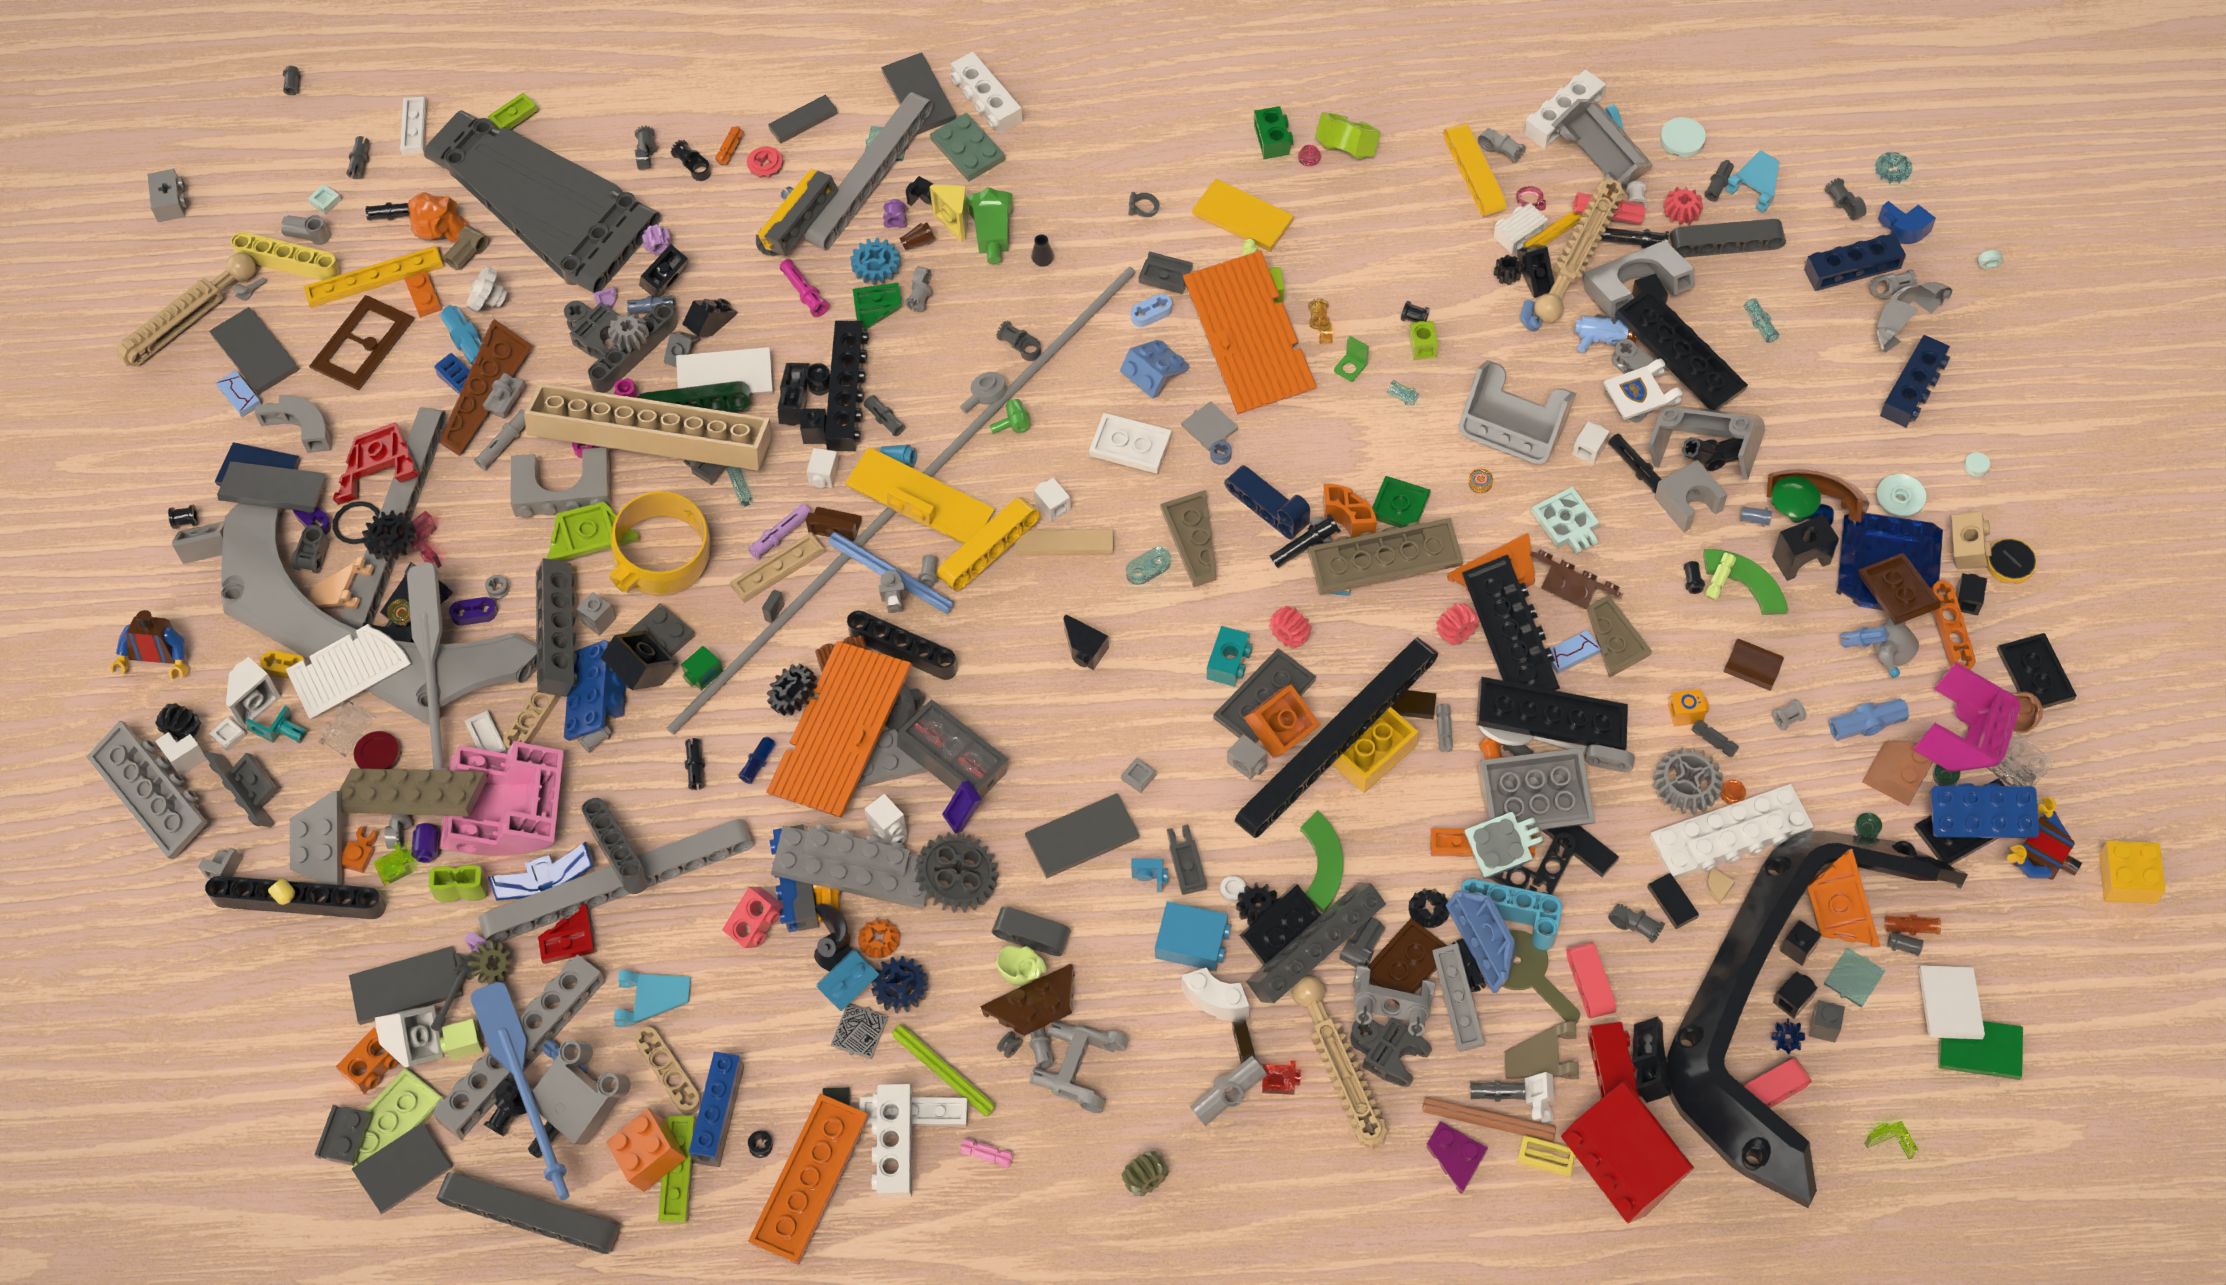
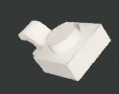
(1539, 1092)

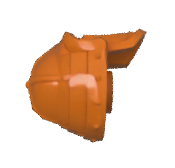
(433, 216)

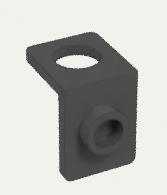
(678, 344)

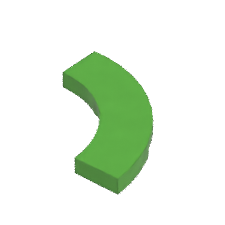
(1754, 577)
(1329, 861)

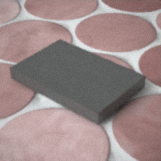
(401, 1168)

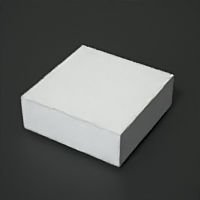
(227, 734)

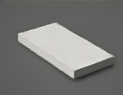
(744, 365)

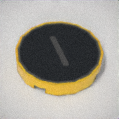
(2012, 561)

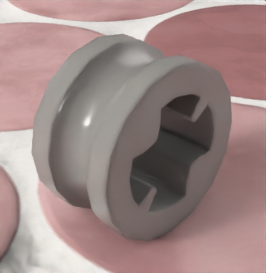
(493, 581)

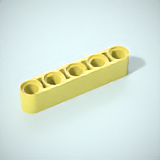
(286, 256)

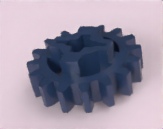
(910, 980)

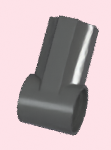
(1361, 947)

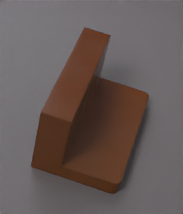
(828, 521)
(1754, 664)

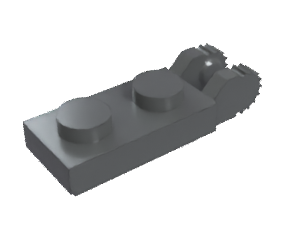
(1186, 862)

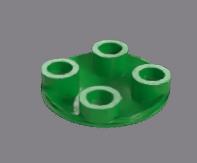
(1796, 497)

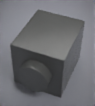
(1826, 1021)

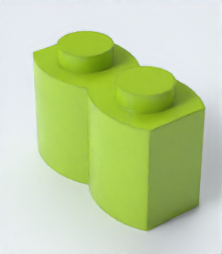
(452, 884)

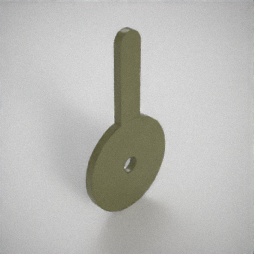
(1531, 974)

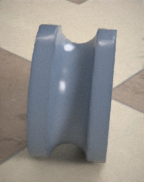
(1218, 458)

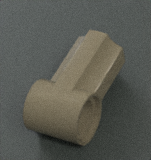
(469, 242)

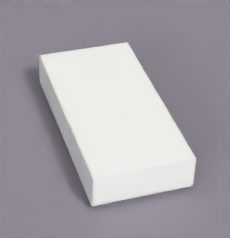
(485, 733)

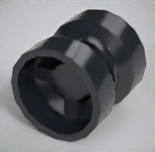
(818, 379)

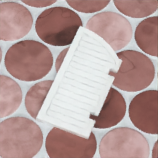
(346, 669)

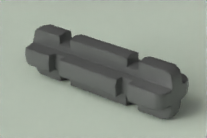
(1715, 738)

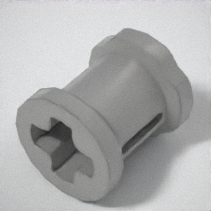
(1789, 714)

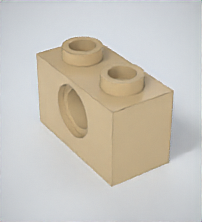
(1968, 527)

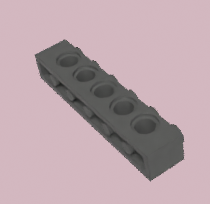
(555, 628)
(1315, 942)

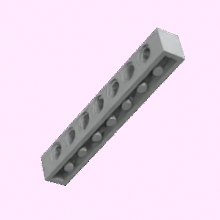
(481, 1100)

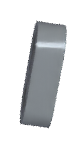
(1609, 758)

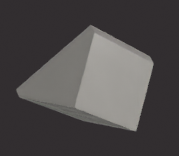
(199, 542)

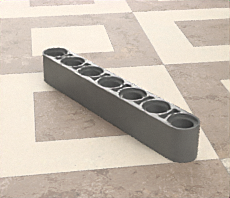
(528, 1213)

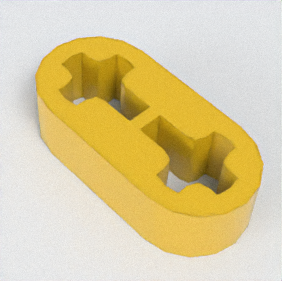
(284, 661)

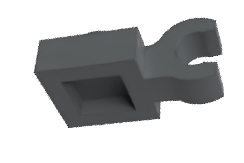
(706, 471)

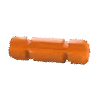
(729, 145)

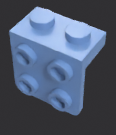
(1151, 365)

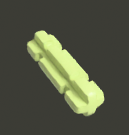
(1720, 576)

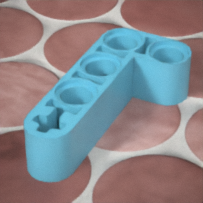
(1533, 914)

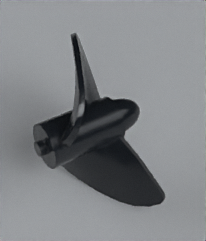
(835, 945)

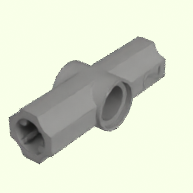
(1216, 1100)

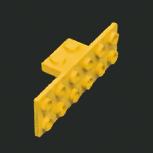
(919, 496)

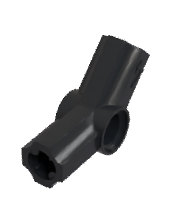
(1712, 453)

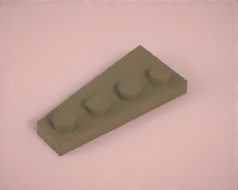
(1192, 535)

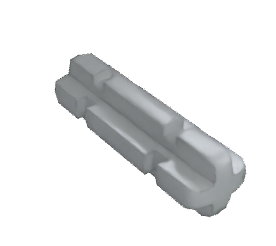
(1444, 728)

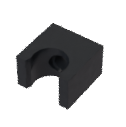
(1793, 552)

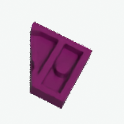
(1457, 1154)

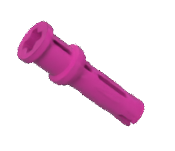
(808, 294)

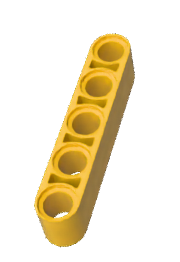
(1474, 169)
(988, 544)

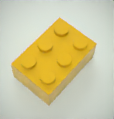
(1377, 750)

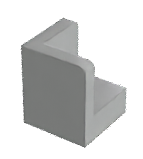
(222, 864)

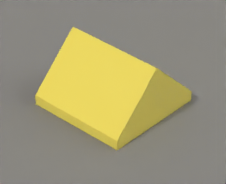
(951, 207)

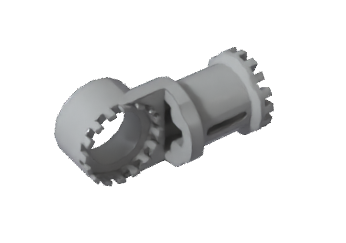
(1501, 144)
(1894, 283)
(920, 289)
(394, 831)

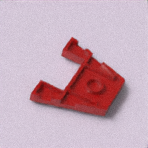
(372, 453)

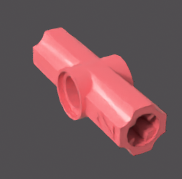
(1626, 212)

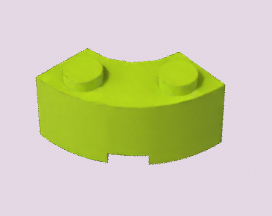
(1356, 138)

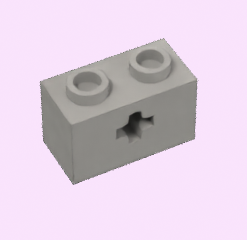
(166, 195)

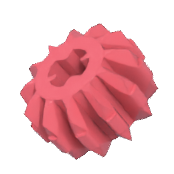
(1683, 205)
(1457, 623)
(1290, 626)

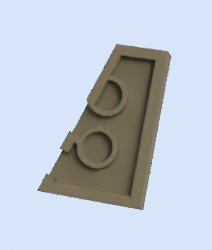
(1616, 636)

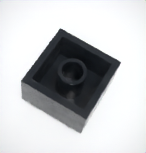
(638, 660)

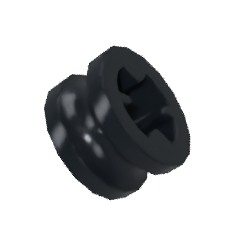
(756, 1152)

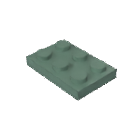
(967, 147)

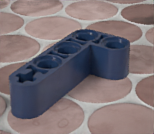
(1284, 515)

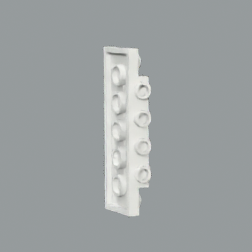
(1731, 832)

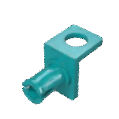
(280, 726)

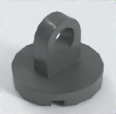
(904, 707)

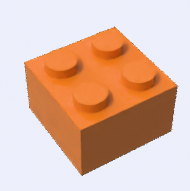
(1282, 721)
(646, 1150)

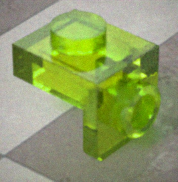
(394, 865)

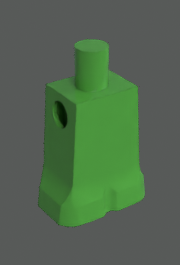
(991, 217)

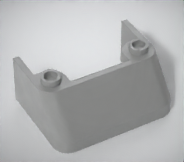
(1603, 141)
(1709, 422)

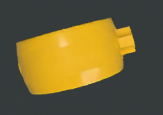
(654, 504)

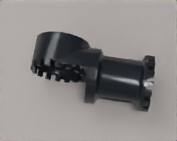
(695, 158)

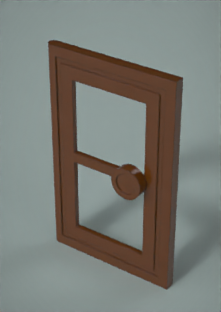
(379, 352)

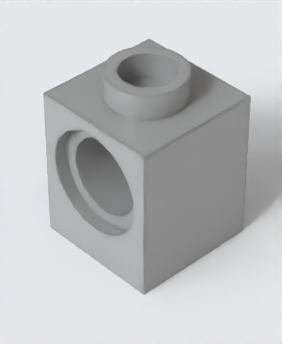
(596, 613)
(1247, 757)

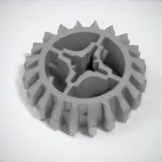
(1692, 768)

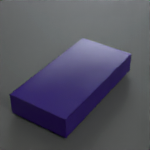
(961, 806)

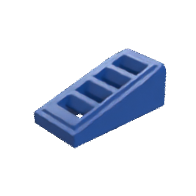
(448, 367)

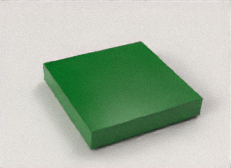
(1400, 502)

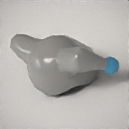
(1899, 647)

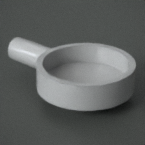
(986, 390)

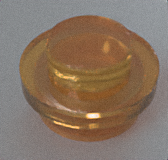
(1733, 791)

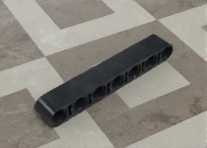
(304, 904)

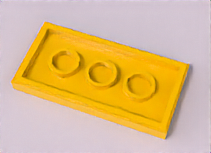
(1243, 214)

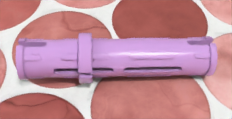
(773, 536)

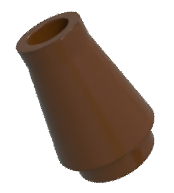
(917, 236)

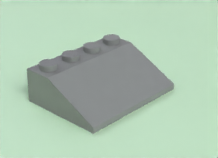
(1539, 786)

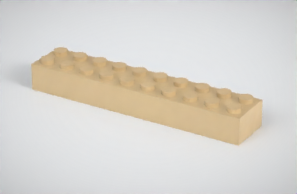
(648, 426)

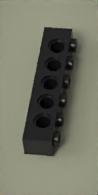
(846, 335)

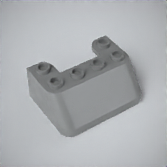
(1512, 421)

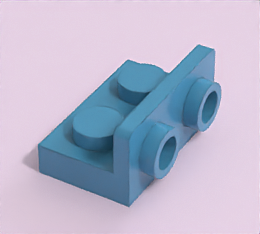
(847, 980)

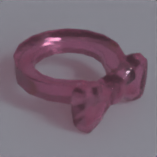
(1540, 204)

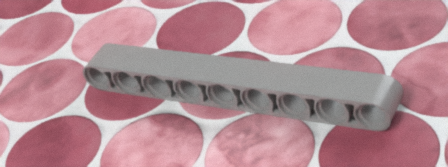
(869, 170)

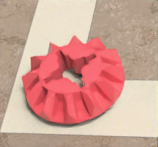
(759, 156)

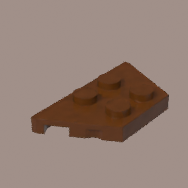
(1035, 1002)

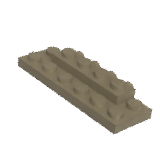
(1385, 555)

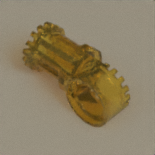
(1320, 320)

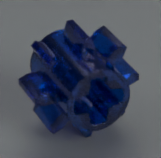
(1784, 1043)

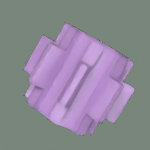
(656, 239)

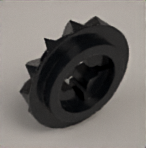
(1423, 916)

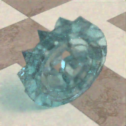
(1892, 160)

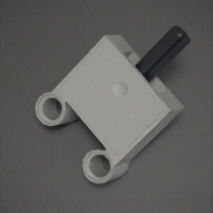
(572, 1099)

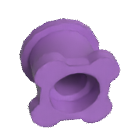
(894, 214)

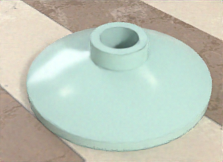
(1902, 487)

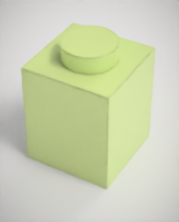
(461, 1039)

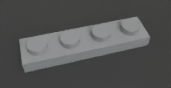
(1458, 998)

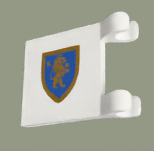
(1639, 392)

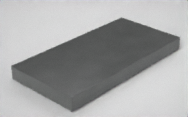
(916, 76)
(253, 350)
(272, 486)
(1271, 676)
(1081, 835)
(404, 985)

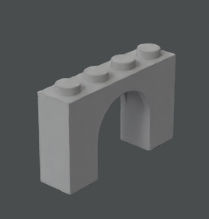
(1606, 281)
(531, 499)

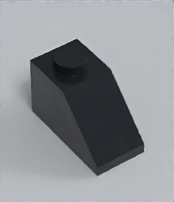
(1536, 269)
(1085, 642)

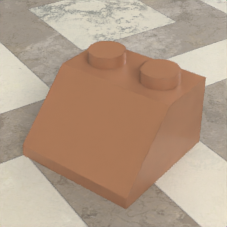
(1898, 771)

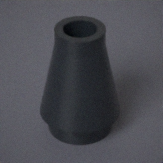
(1042, 251)

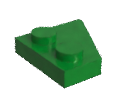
(876, 303)

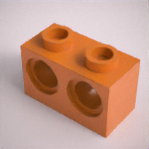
(364, 1057)

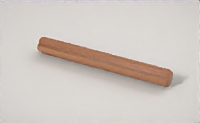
(1489, 1119)

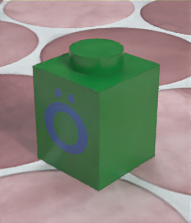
(701, 668)

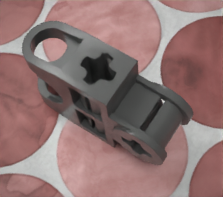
(589, 326)
(1381, 1046)

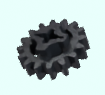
(389, 535)
(792, 689)

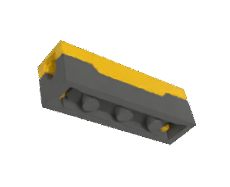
(798, 212)

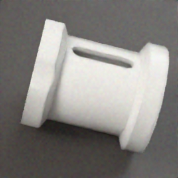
(1636, 192)

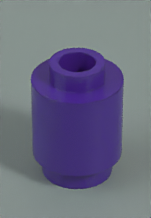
(425, 842)

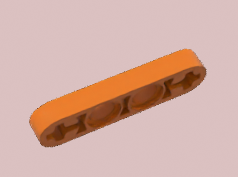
(1957, 626)

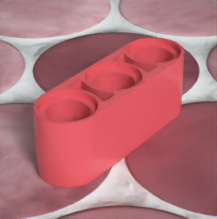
(1591, 980)
(1779, 1083)

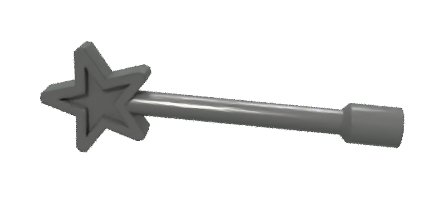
(463, 970)

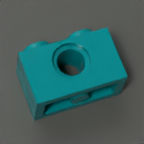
(1229, 643)

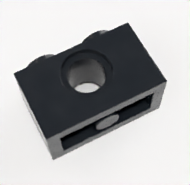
(663, 271)

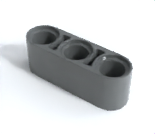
(1031, 931)

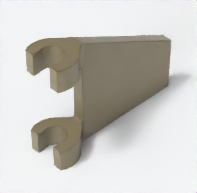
(1542, 1055)

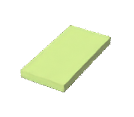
(396, 1111)

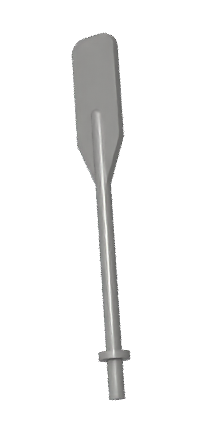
(426, 634)

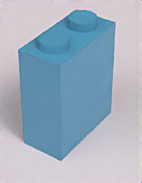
(1192, 936)

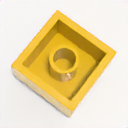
(2132, 872)

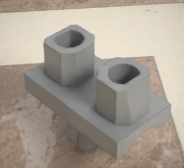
(503, 395)
(892, 591)

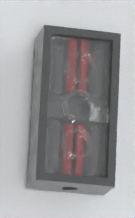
(951, 750)

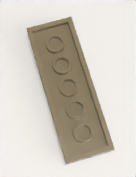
(411, 791)

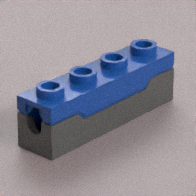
(797, 897)
(716, 1109)

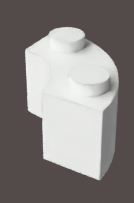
(1215, 997)

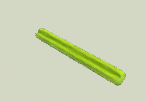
(943, 1070)

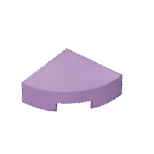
(606, 296)
(472, 941)

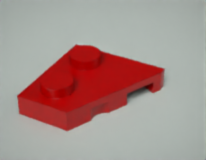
(567, 938)

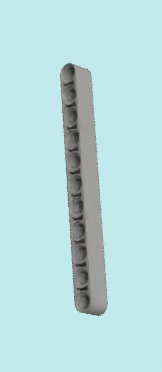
(401, 498)
(605, 886)

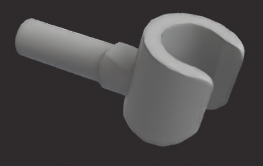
(244, 293)

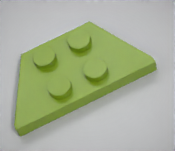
(585, 532)

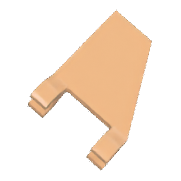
(334, 589)

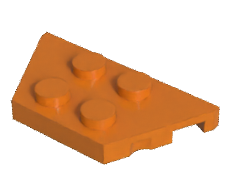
(1519, 554)
(1842, 902)

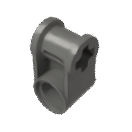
(310, 554)

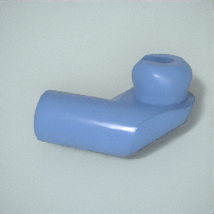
(1527, 317)

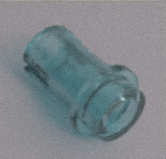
(1403, 393)

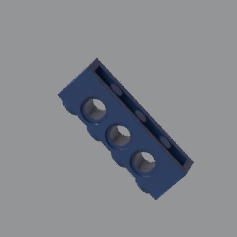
(1854, 262)
(1915, 381)

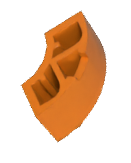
(1348, 509)

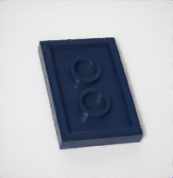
(258, 456)

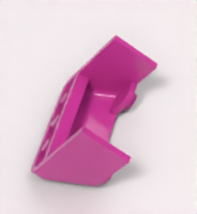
(1988, 712)

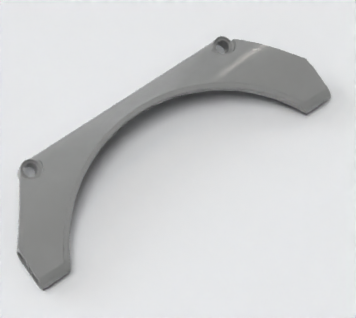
(266, 599)

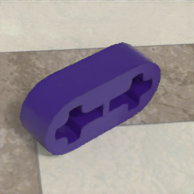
(319, 515)
(473, 611)

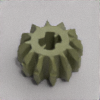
(481, 960)
(1145, 1173)

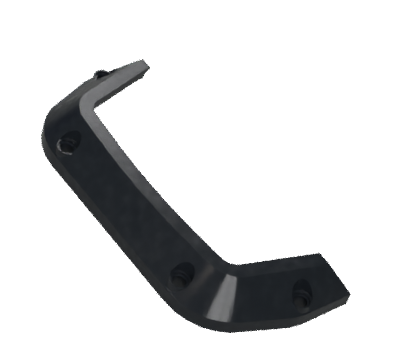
(1701, 1087)

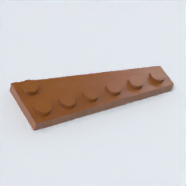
(498, 354)

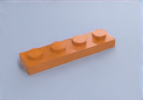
(1454, 843)

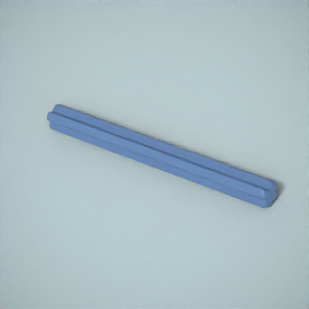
(881, 566)

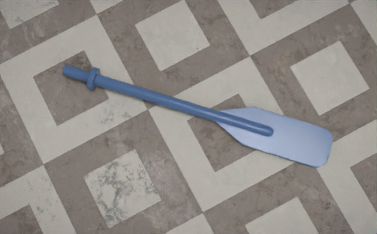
(508, 1047)

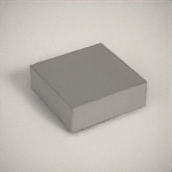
(1138, 775)

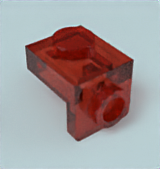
(1281, 1078)

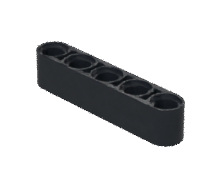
(910, 652)

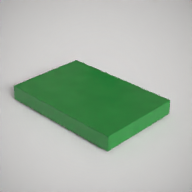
(1994, 1055)

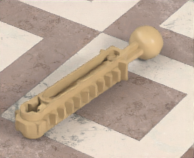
(1584, 239)
(183, 311)
(1331, 1043)

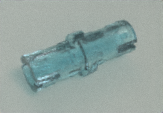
(1768, 331)

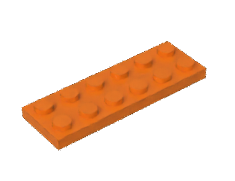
(808, 1179)

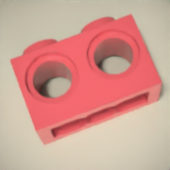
(749, 913)

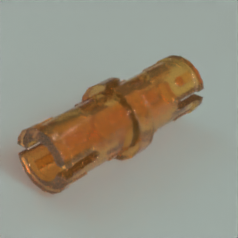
(1913, 924)

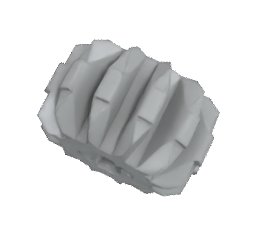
(628, 332)

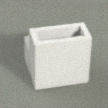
(183, 754)

